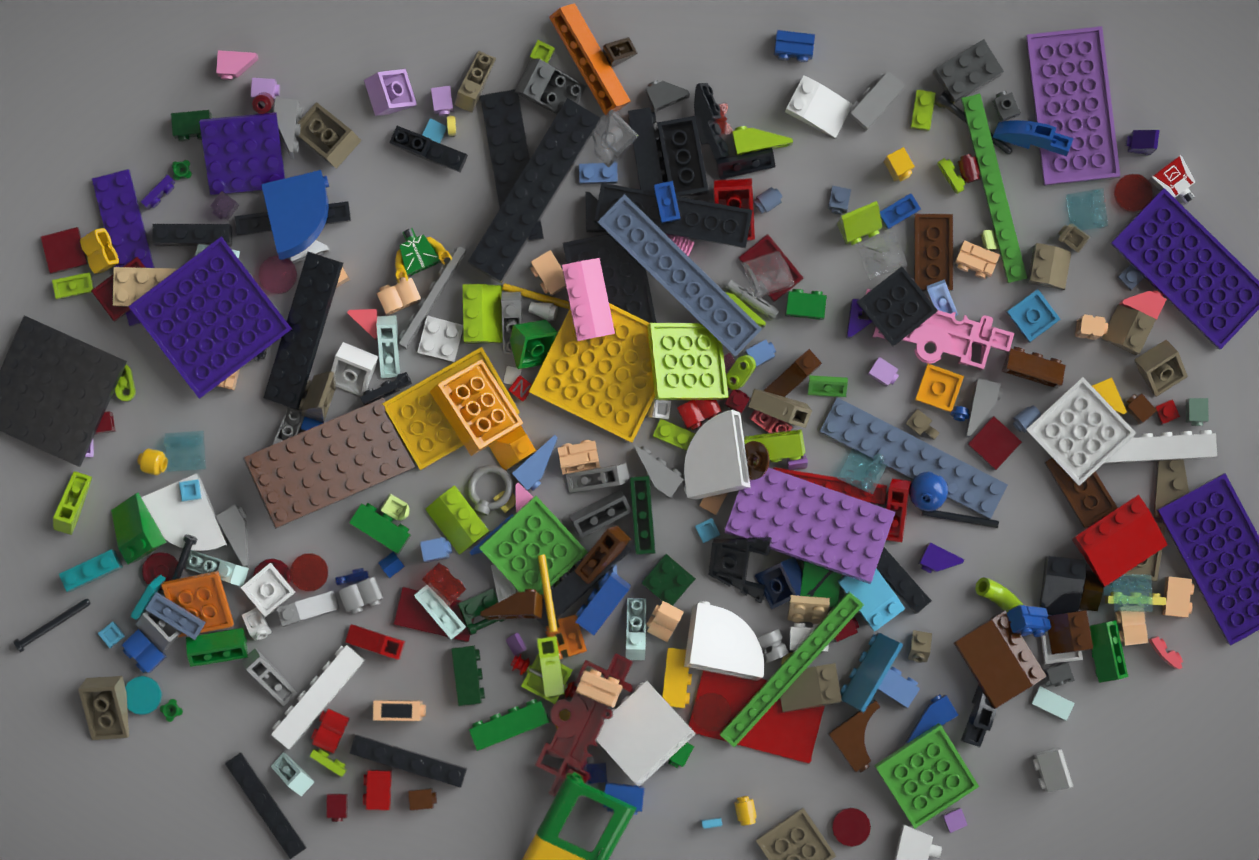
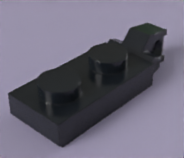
(387, 388)

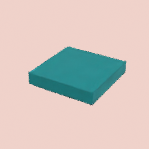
(146, 597)

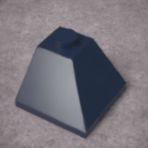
(781, 582)

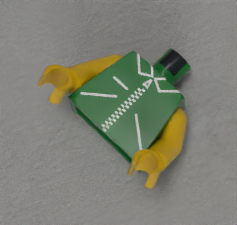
(418, 254)

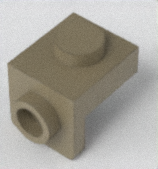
(1073, 237)
(920, 646)

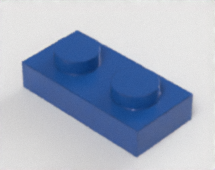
(667, 202)
(899, 211)

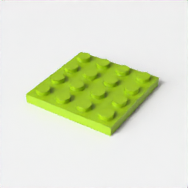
(686, 362)

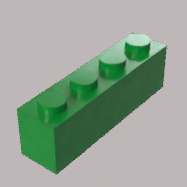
(508, 725)

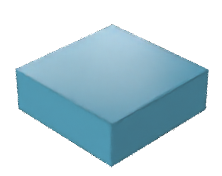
(435, 130)
(190, 490)
(707, 530)
(111, 634)
(714, 822)

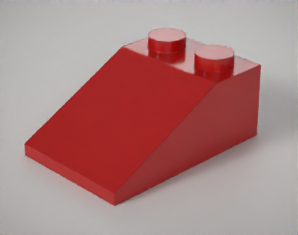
(736, 194)

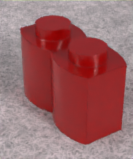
(697, 411)
(330, 730)

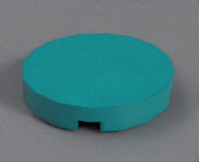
(143, 695)

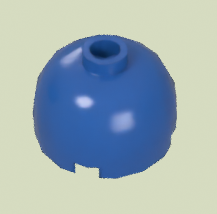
(928, 491)

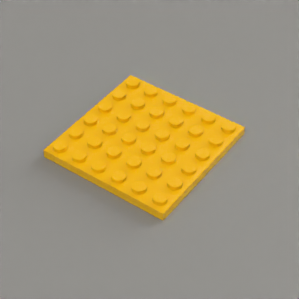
(601, 377)

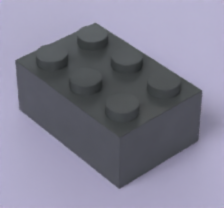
(968, 71)

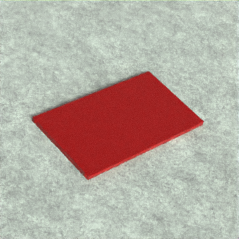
(777, 732)

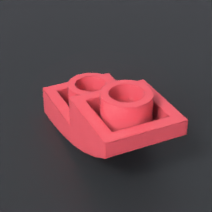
(769, 423)
(1170, 657)

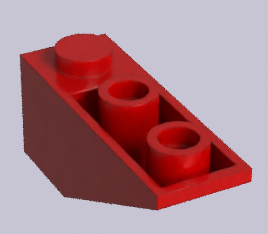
(375, 642)

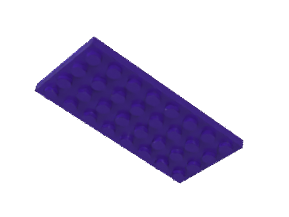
(1190, 268)
(1219, 552)

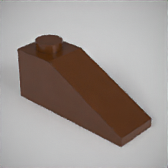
(602, 553)
(517, 606)

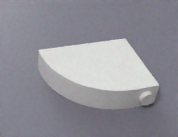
(717, 458)
(187, 517)
(722, 643)

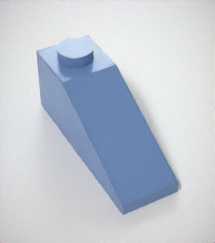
(533, 468)

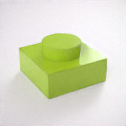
(542, 51)

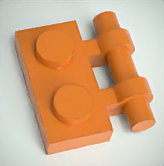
(571, 635)

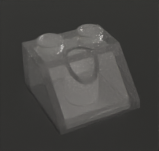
(768, 274)

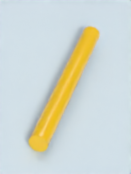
(536, 296)
(547, 593)

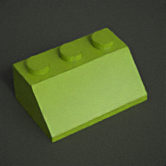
(482, 313)
(457, 520)

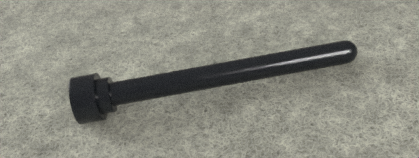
(944, 102)

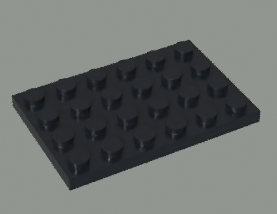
(623, 275)

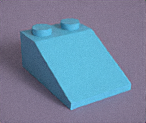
(878, 599)

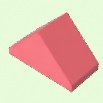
(366, 319)

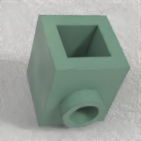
(1197, 411)

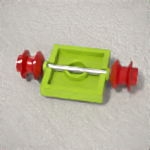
(534, 680)

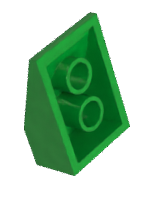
(135, 529)

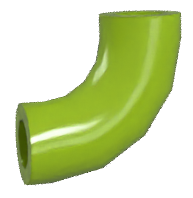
(997, 593)

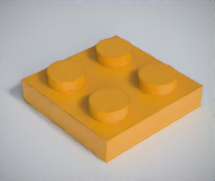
(939, 388)

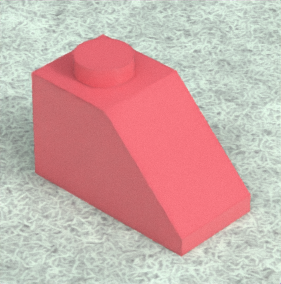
(1147, 303)

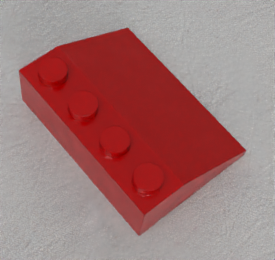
(1120, 540)

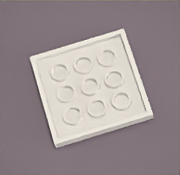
(1081, 431)

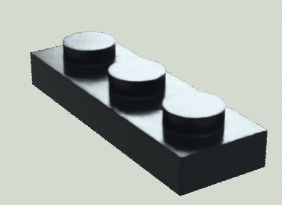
(746, 163)

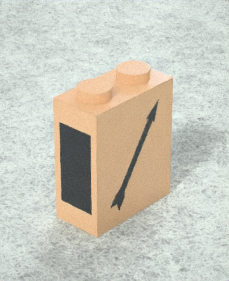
(398, 710)

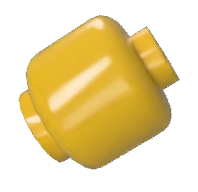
(152, 461)

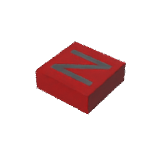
(520, 388)

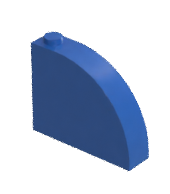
(296, 211)

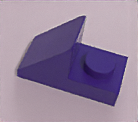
(854, 324)

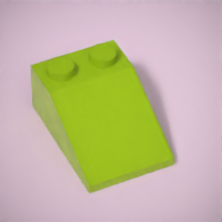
(860, 223)

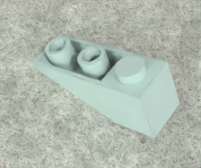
(228, 571)
(636, 629)

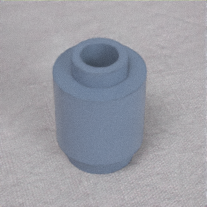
(768, 200)
(1026, 418)

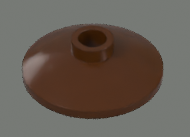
(757, 451)

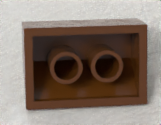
(1034, 367)

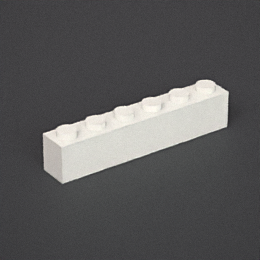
(1167, 447)
(317, 698)

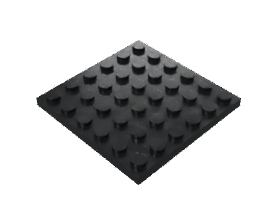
(55, 390)

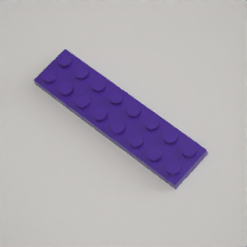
(123, 221)

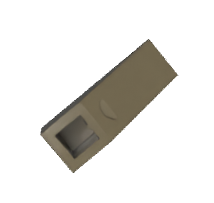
(474, 81)
(780, 407)

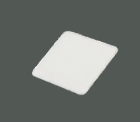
(511, 374)

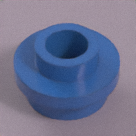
(960, 413)

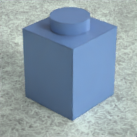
(761, 352)

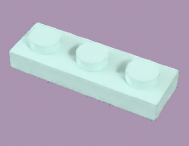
(440, 612)

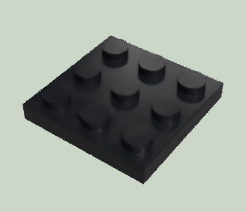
(897, 306)

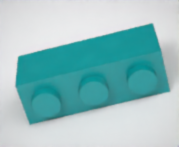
(90, 570)

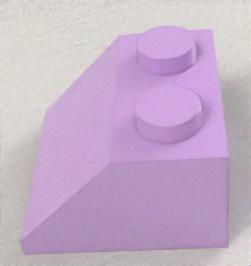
(390, 92)

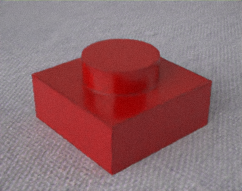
(1167, 412)

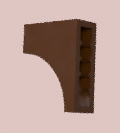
(795, 374)
(850, 738)

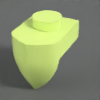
(395, 508)

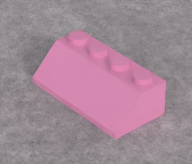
(588, 299)

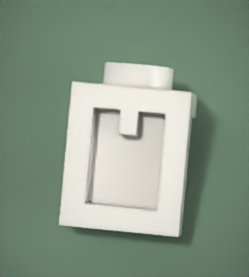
(256, 624)

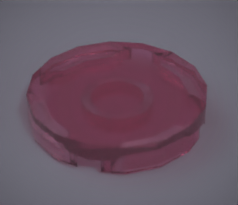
(277, 275)

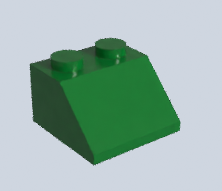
(531, 343)

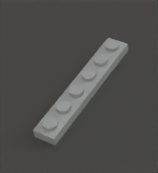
(435, 290)

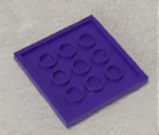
(242, 152)

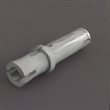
(748, 297)

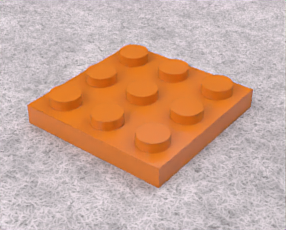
(203, 597)

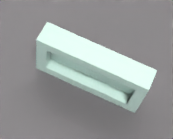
(1052, 703)

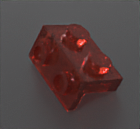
(444, 583)

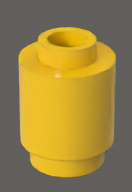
(745, 810)

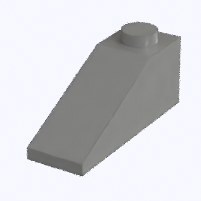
(983, 400)
(598, 478)
(235, 528)
(308, 608)
(268, 677)

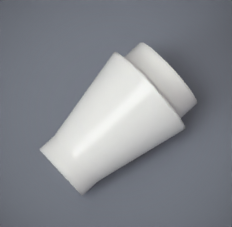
(544, 310)

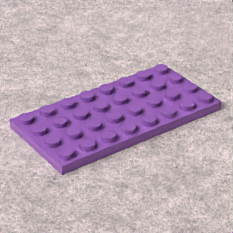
(1075, 97)
(812, 523)

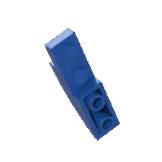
(1033, 133)

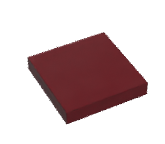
(63, 250)
(994, 443)

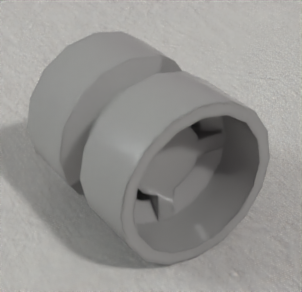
(772, 645)

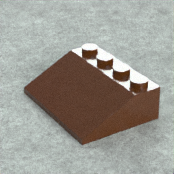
(999, 660)

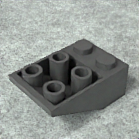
(548, 86)

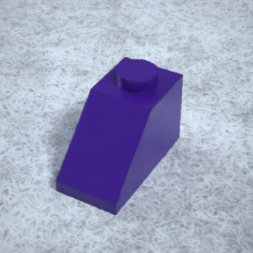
(1143, 141)
(937, 559)

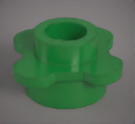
(186, 172)
(165, 709)

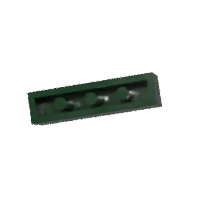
(642, 515)

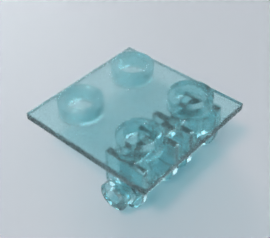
(1088, 209)
(185, 451)
(863, 470)
(1133, 593)

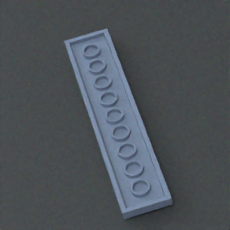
(679, 275)
(912, 456)

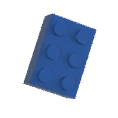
(602, 602)

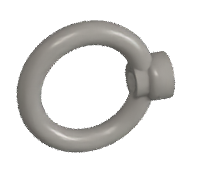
(483, 506)

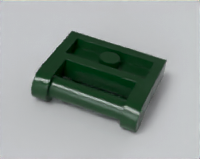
(474, 606)

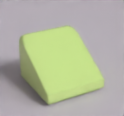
(989, 240)

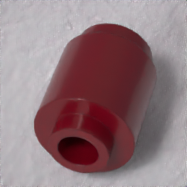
(266, 98)
(969, 168)

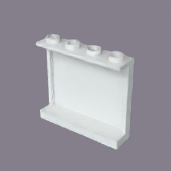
(643, 733)

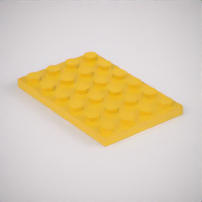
(421, 419)

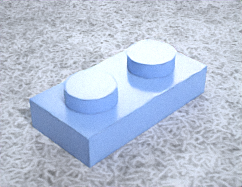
(941, 297)

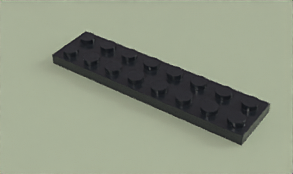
(506, 143)
(698, 218)
(307, 321)

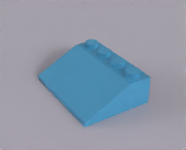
(870, 672)

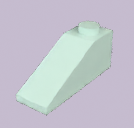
(388, 346)

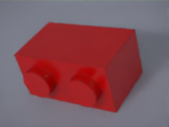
(378, 789)

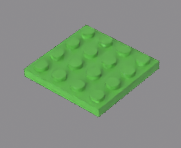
(525, 537)
(926, 775)

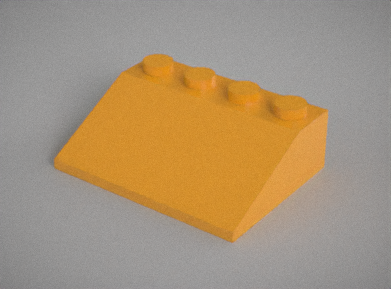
(476, 407)

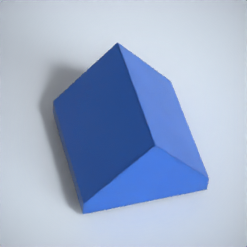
(391, 564)

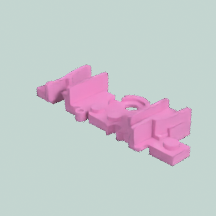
(956, 338)

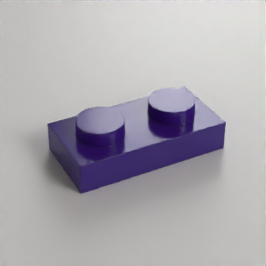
(162, 188)

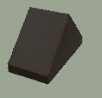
(619, 51)
(1092, 592)

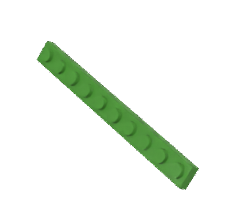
(994, 188)
(791, 669)

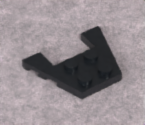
(730, 563)

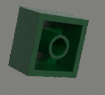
(668, 580)

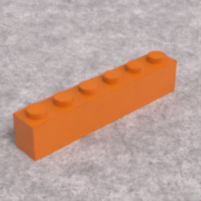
(589, 58)

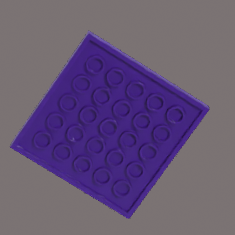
(210, 317)

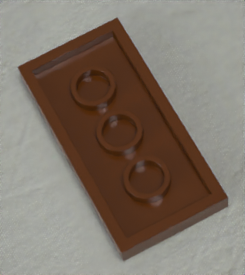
(933, 249)
(1089, 500)

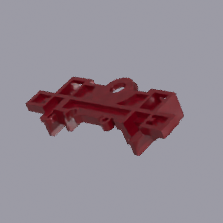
(582, 727)

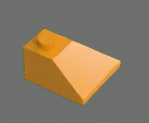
(512, 448)

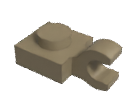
(921, 423)

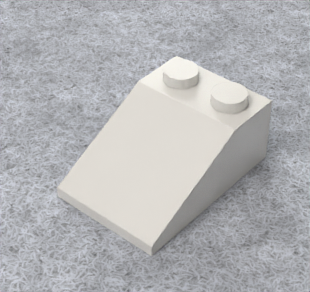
(818, 107)

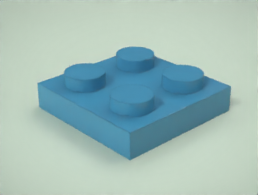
(1033, 315)

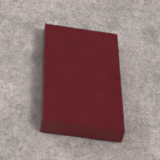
(414, 616)

